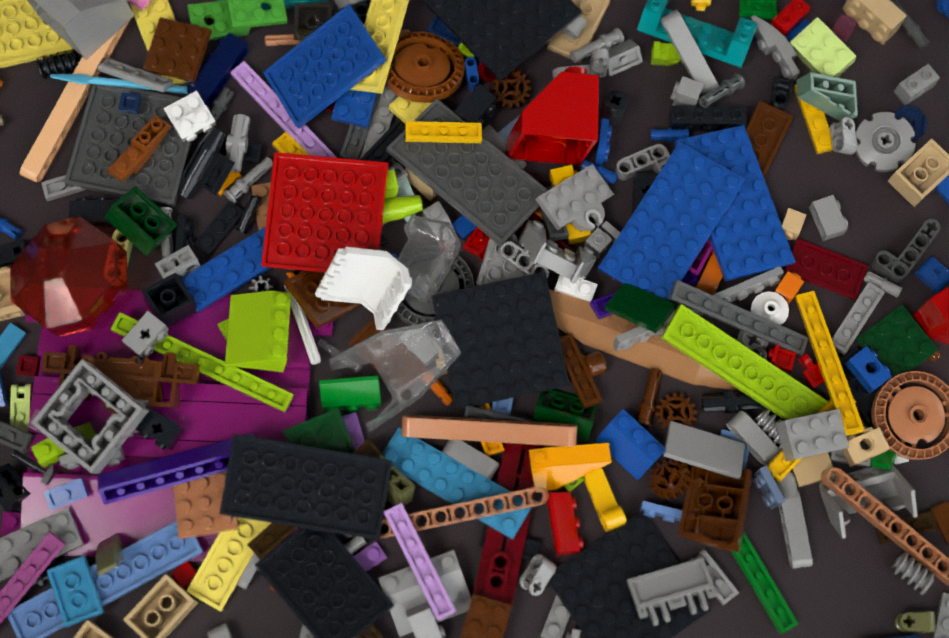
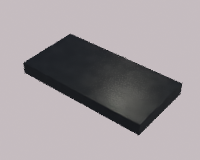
(860, 395)

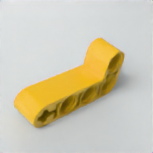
(603, 499)

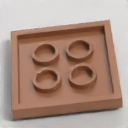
(199, 507)

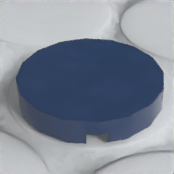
(915, 118)

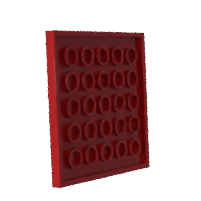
(322, 208)

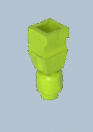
(664, 54)

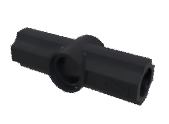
(728, 402)

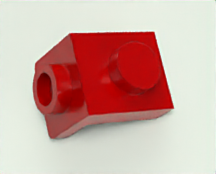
(781, 358)

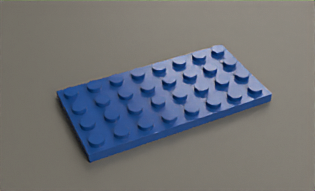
(672, 222)
(750, 232)

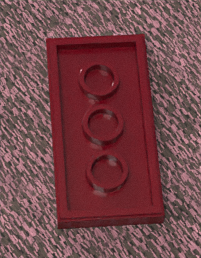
(827, 269)

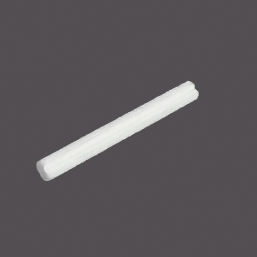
(305, 331)

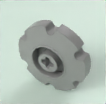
(898, 146)

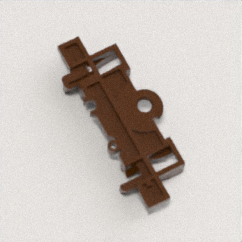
(138, 380)

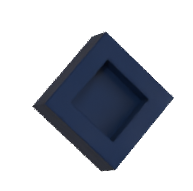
(130, 103)

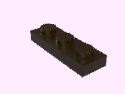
(922, 524)

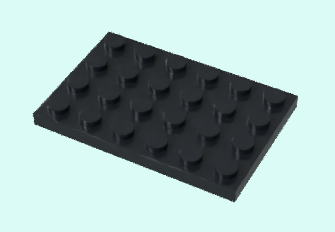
(324, 585)

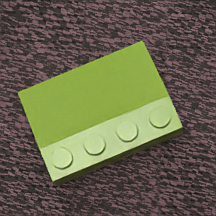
(258, 330)

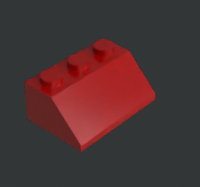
(564, 524)

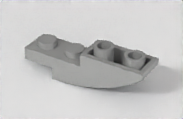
(773, 41)

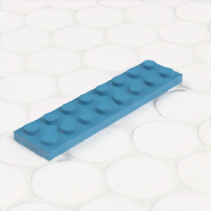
(451, 480)

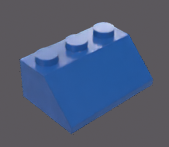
(631, 444)

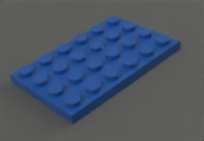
(324, 66)

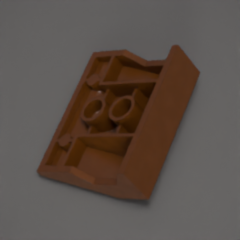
(716, 508)

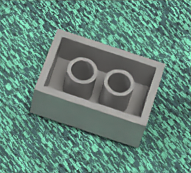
(812, 435)

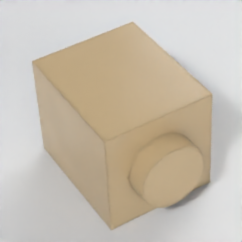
(792, 223)

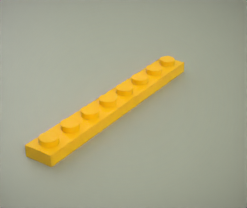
(829, 362)

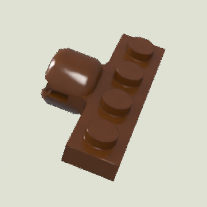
(582, 370)

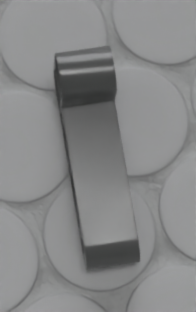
(911, 249)

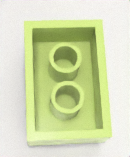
(822, 50)

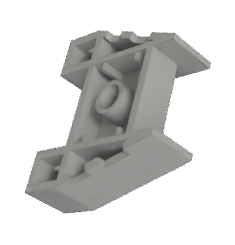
(545, 252)

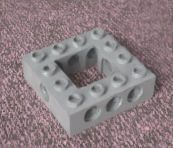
(68, 397)

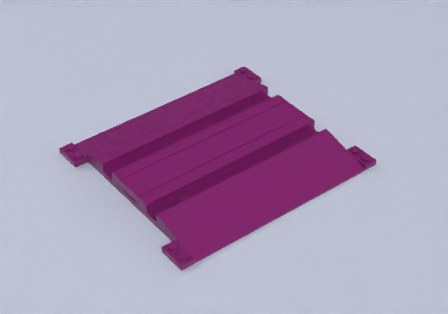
(206, 413)

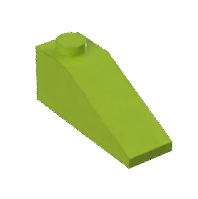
(49, 452)

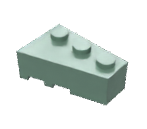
(829, 94)

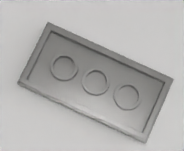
(704, 450)

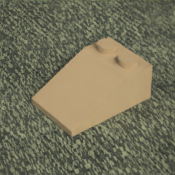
(921, 173)

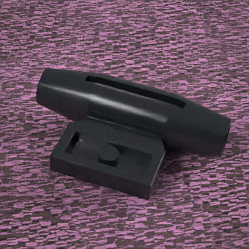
(206, 166)

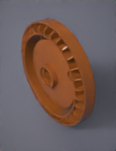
(423, 66)

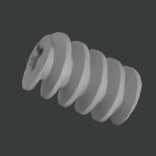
(769, 425)
(913, 572)

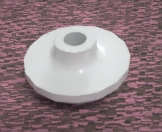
(765, 299)

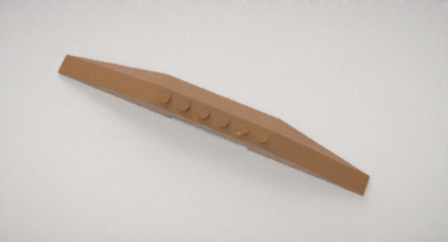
(577, 318)

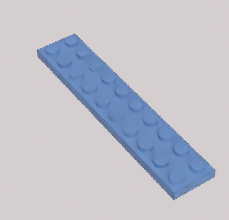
(142, 564)

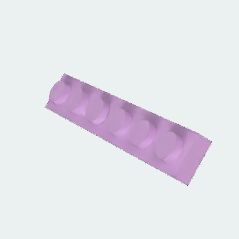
(420, 562)

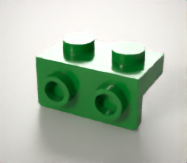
(760, 8)

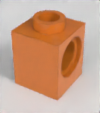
(789, 286)

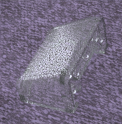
(428, 255)

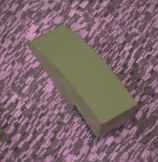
(109, 554)

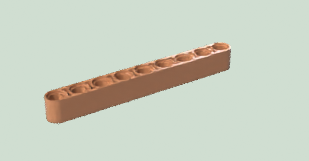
(489, 430)
(470, 510)
(887, 519)

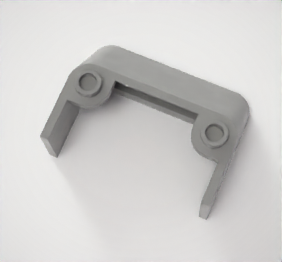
(883, 484)

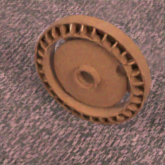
(901, 417)

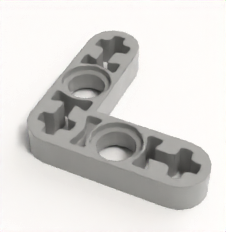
(598, 64)

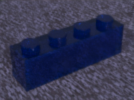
(217, 70)

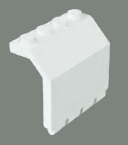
(367, 279)

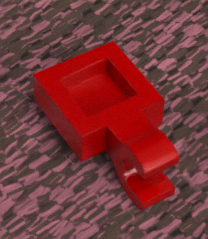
(812, 373)

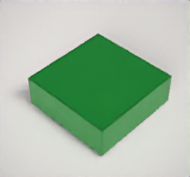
(884, 460)

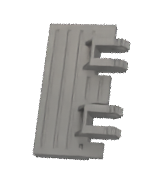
(671, 586)

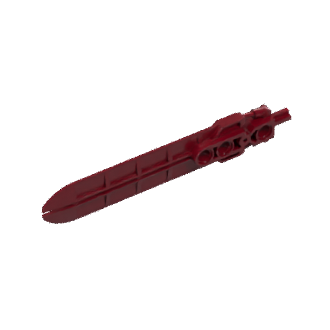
(494, 539)

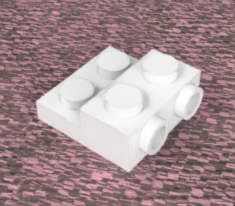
(190, 117)

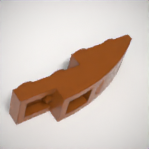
(140, 150)

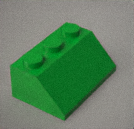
(351, 393)

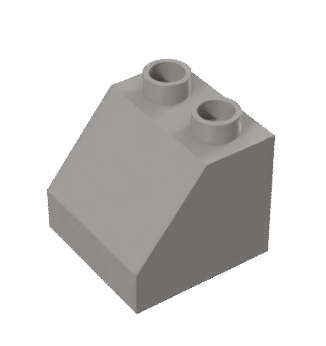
(84, 22)

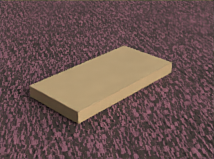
(592, 13)

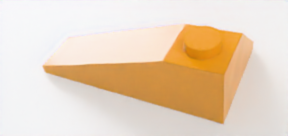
(564, 464)

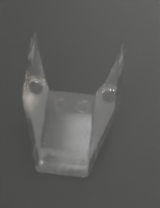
(406, 360)

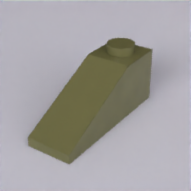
(399, 488)

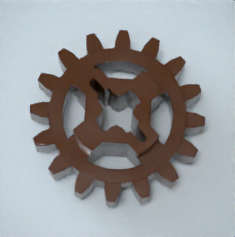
(516, 94)
(669, 408)
(669, 475)

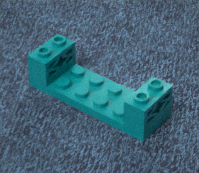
(710, 39)

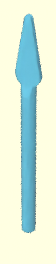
(86, 79)

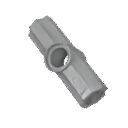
(238, 141)

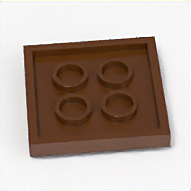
(177, 49)
(318, 311)

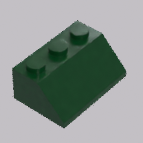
(140, 220)
(565, 408)

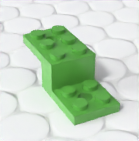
(236, 16)

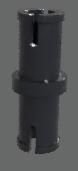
(248, 214)

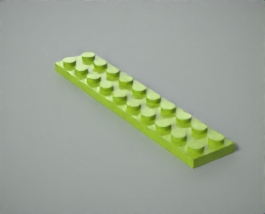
(740, 366)

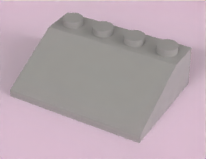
(407, 593)

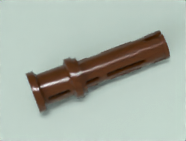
(647, 406)

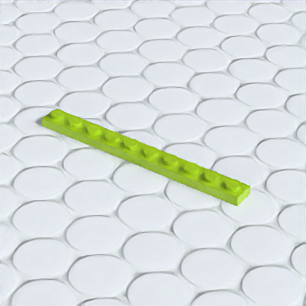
(214, 367)

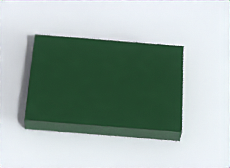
(640, 307)

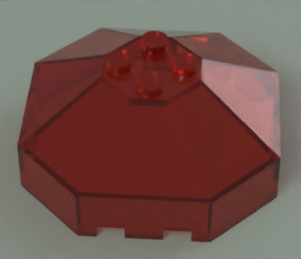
(68, 276)

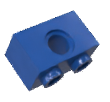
(857, 366)

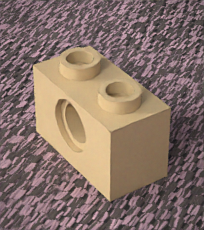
(876, 445)

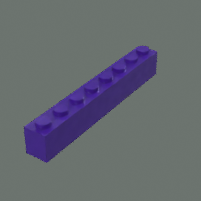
(165, 472)

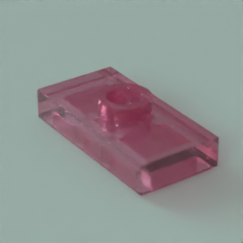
(844, 28)

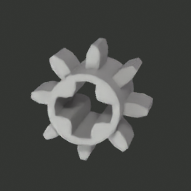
(265, 282)

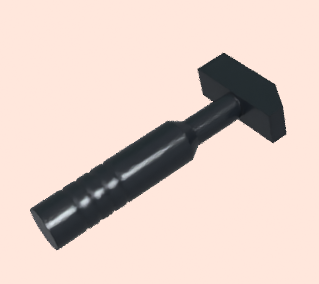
(48, 474)

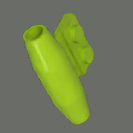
(401, 206)

